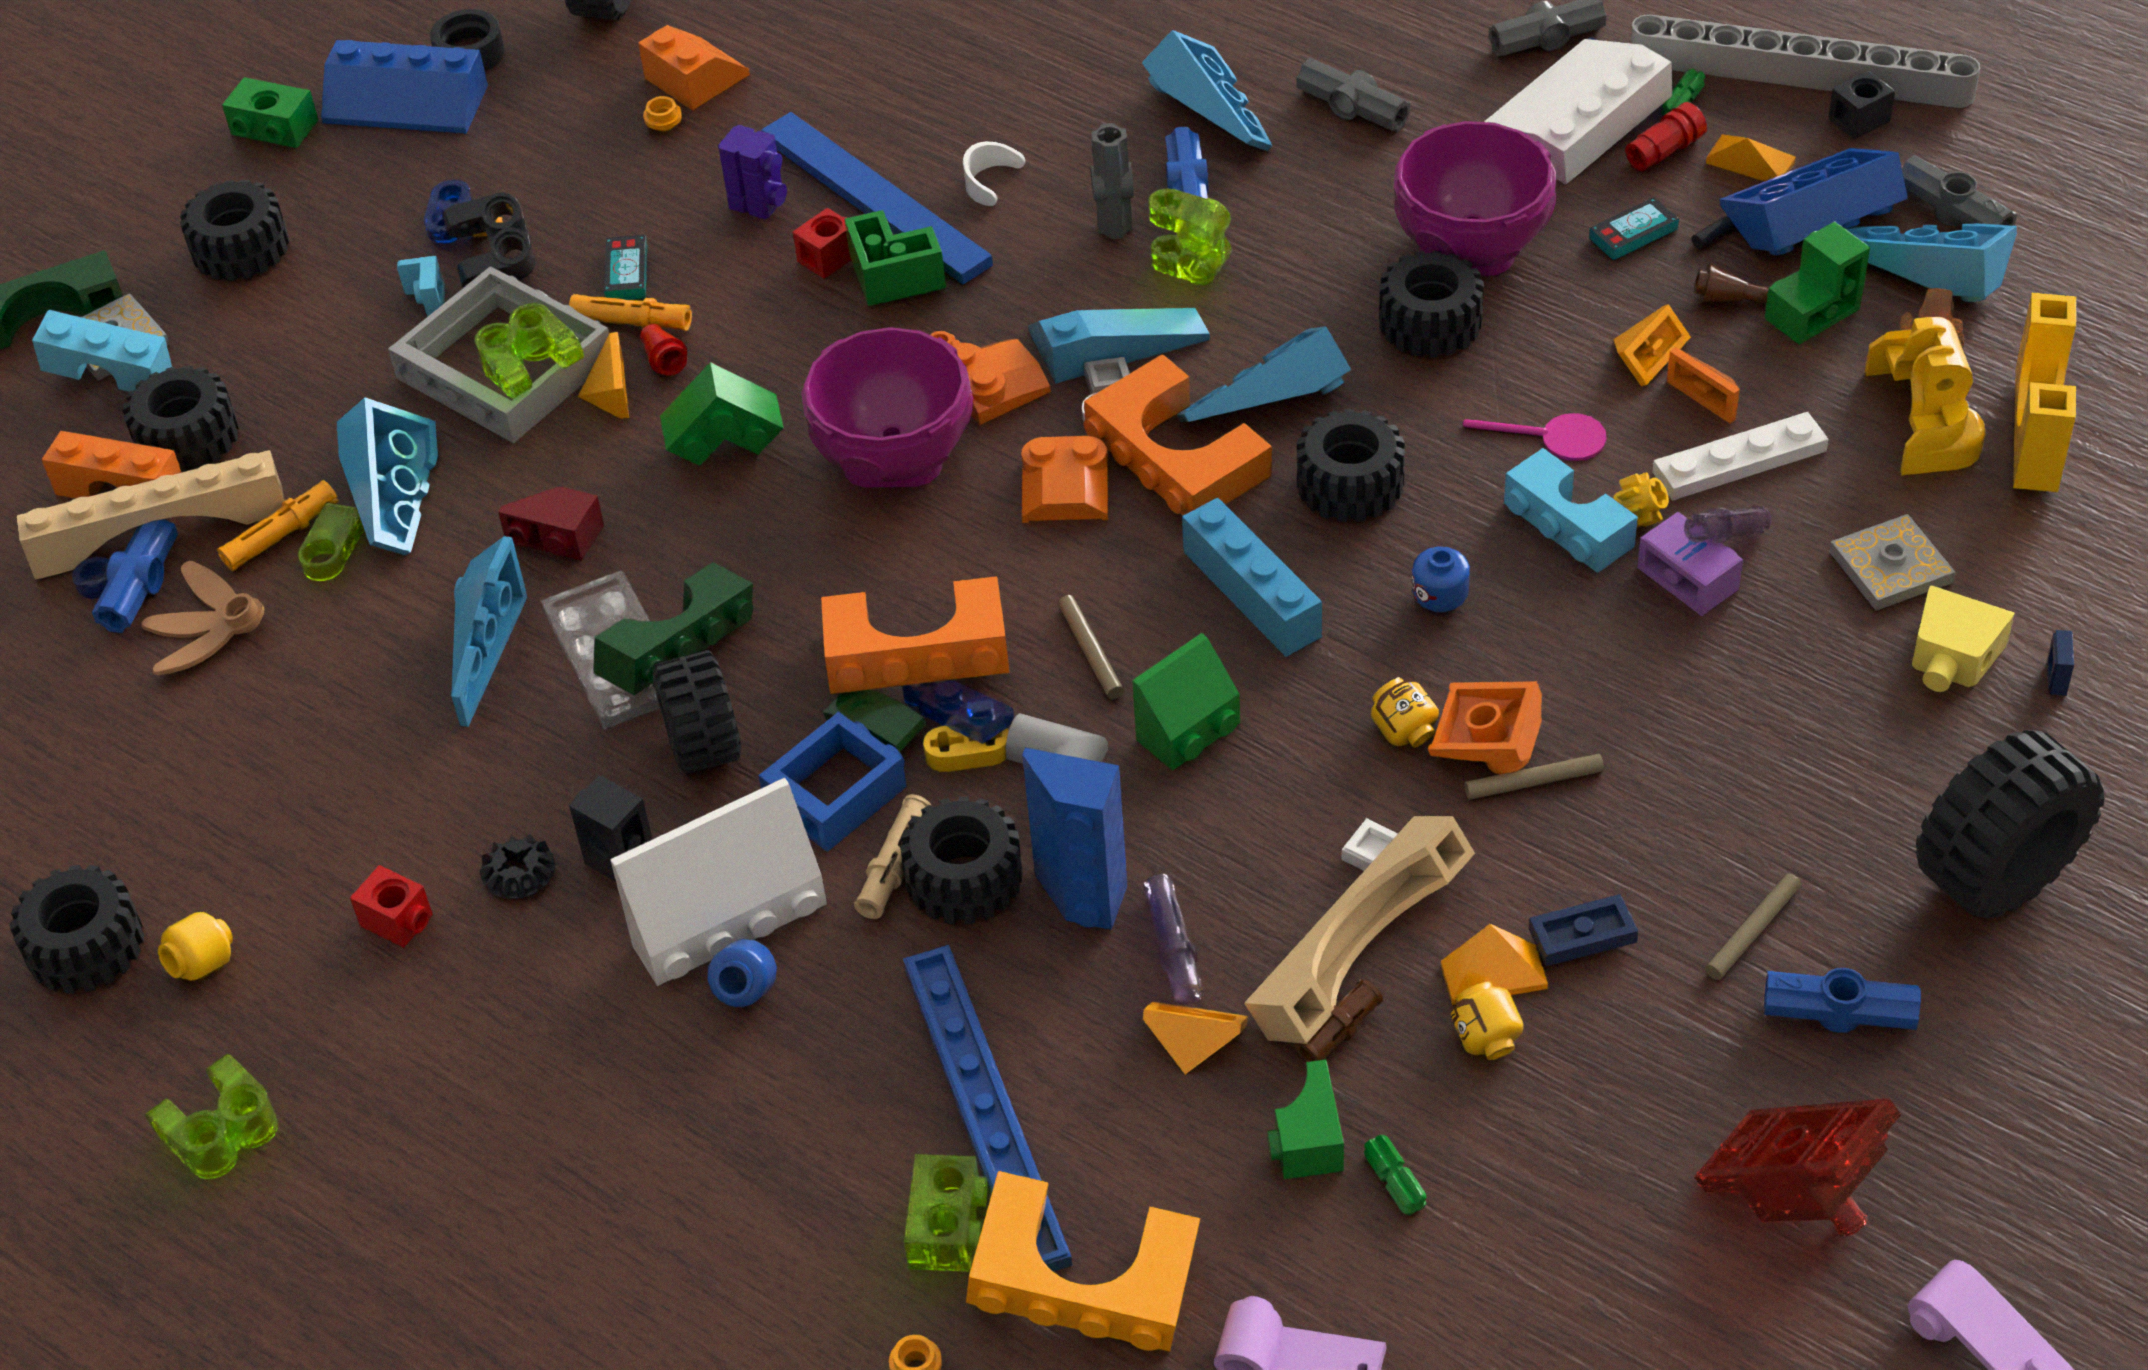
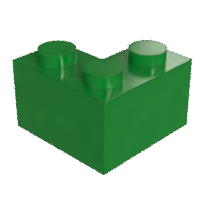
(892, 264)
(1824, 287)
(719, 409)

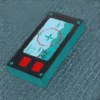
(1633, 228)
(626, 267)

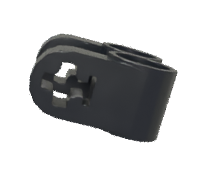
(479, 217)

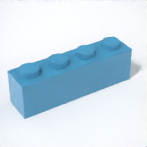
(1252, 577)

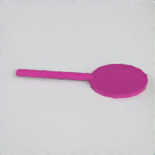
(1565, 436)

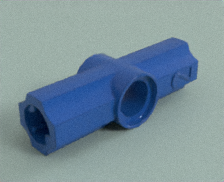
(1185, 166)
(134, 574)
(1842, 1000)

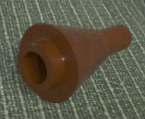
(1722, 286)

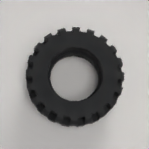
(2009, 823)

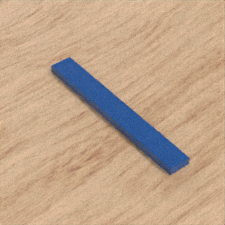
(874, 193)
(977, 1084)

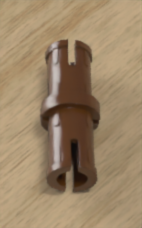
(1343, 1022)

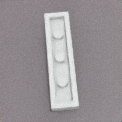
(1740, 455)

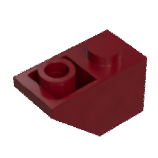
(554, 521)

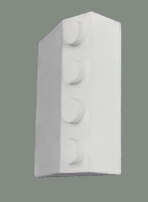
(1589, 101)
(718, 881)

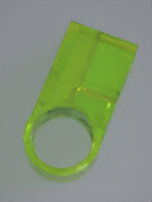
(335, 533)

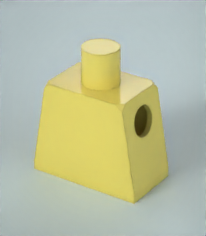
(1958, 639)

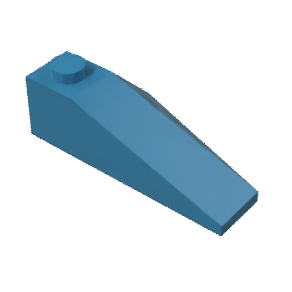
(1961, 261)
(1106, 334)
(1293, 369)
(485, 614)

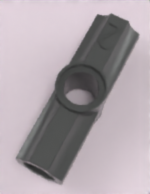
(1546, 26)
(1353, 95)
(1112, 180)
(1953, 195)

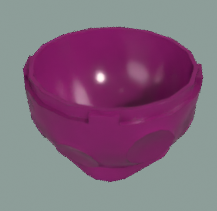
(1475, 192)
(887, 406)

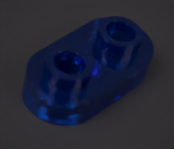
(442, 197)

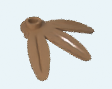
(231, 616)

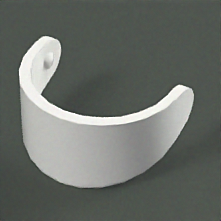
(983, 156)

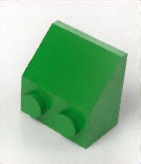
(1185, 703)

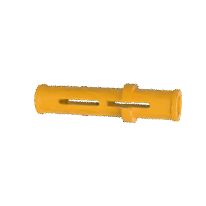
(633, 312)
(291, 516)

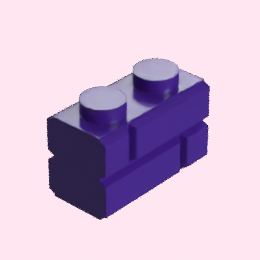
(752, 171)

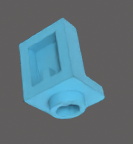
(424, 280)

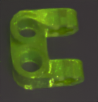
(1200, 242)
(531, 336)
(211, 1139)

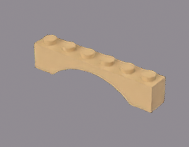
(67, 533)
(1306, 983)

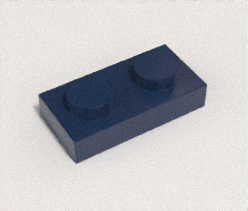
(1583, 930)

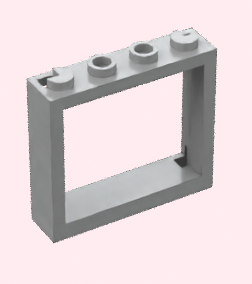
(416, 353)

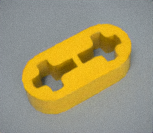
(963, 751)

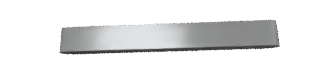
(1808, 59)

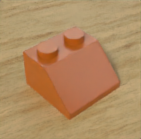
(688, 66)

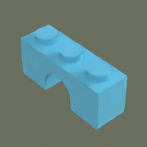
(69, 343)
(1591, 532)

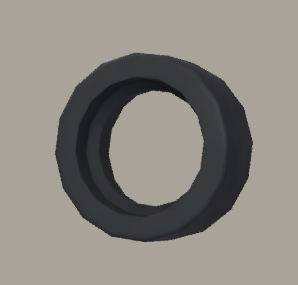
(470, 24)

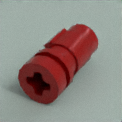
(1675, 131)

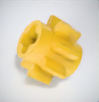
(1643, 498)

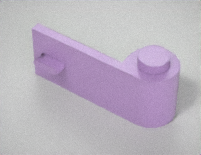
(1969, 1307)
(1258, 1341)

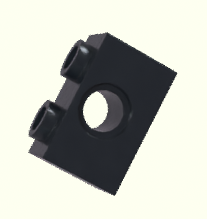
(608, 823)

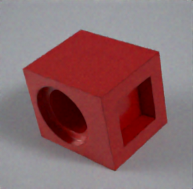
(822, 243)
(391, 906)

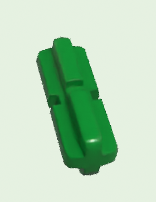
(1685, 90)
(1389, 1168)

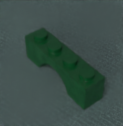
(71, 286)
(712, 608)

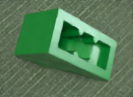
(1309, 1129)

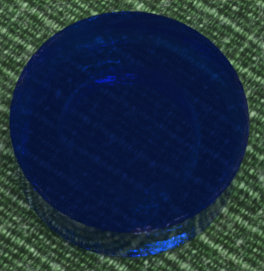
(91, 577)

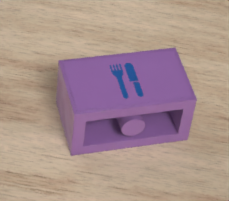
(1691, 571)

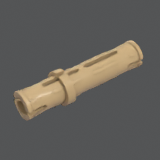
(876, 894)

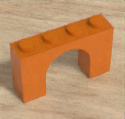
(1183, 478)
(963, 648)

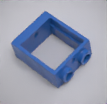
(834, 822)

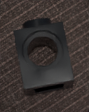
(1861, 104)

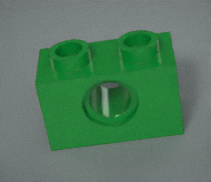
(270, 112)

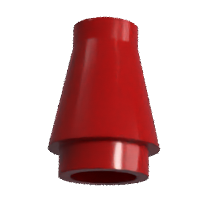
(664, 351)

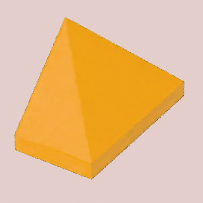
(1749, 158)
(1648, 343)
(607, 381)
(1494, 958)
(1191, 1033)

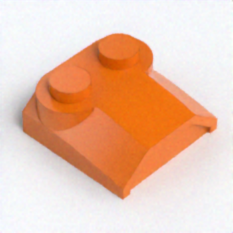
(1001, 377)
(1064, 479)
(1490, 724)

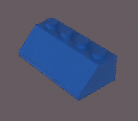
(402, 86)
(1815, 195)
(1077, 835)

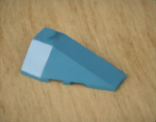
(1203, 82)
(387, 469)

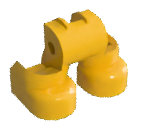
(1944, 427)

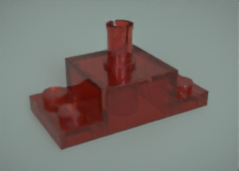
(1803, 1160)

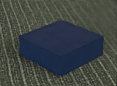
(2060, 662)

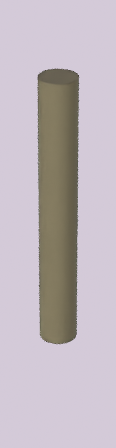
(1090, 647)
(1534, 776)
(1753, 926)

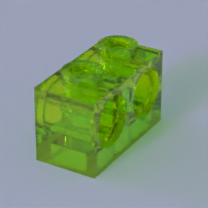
(938, 1212)

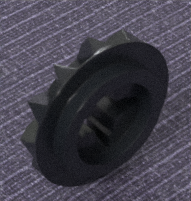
(512, 881)

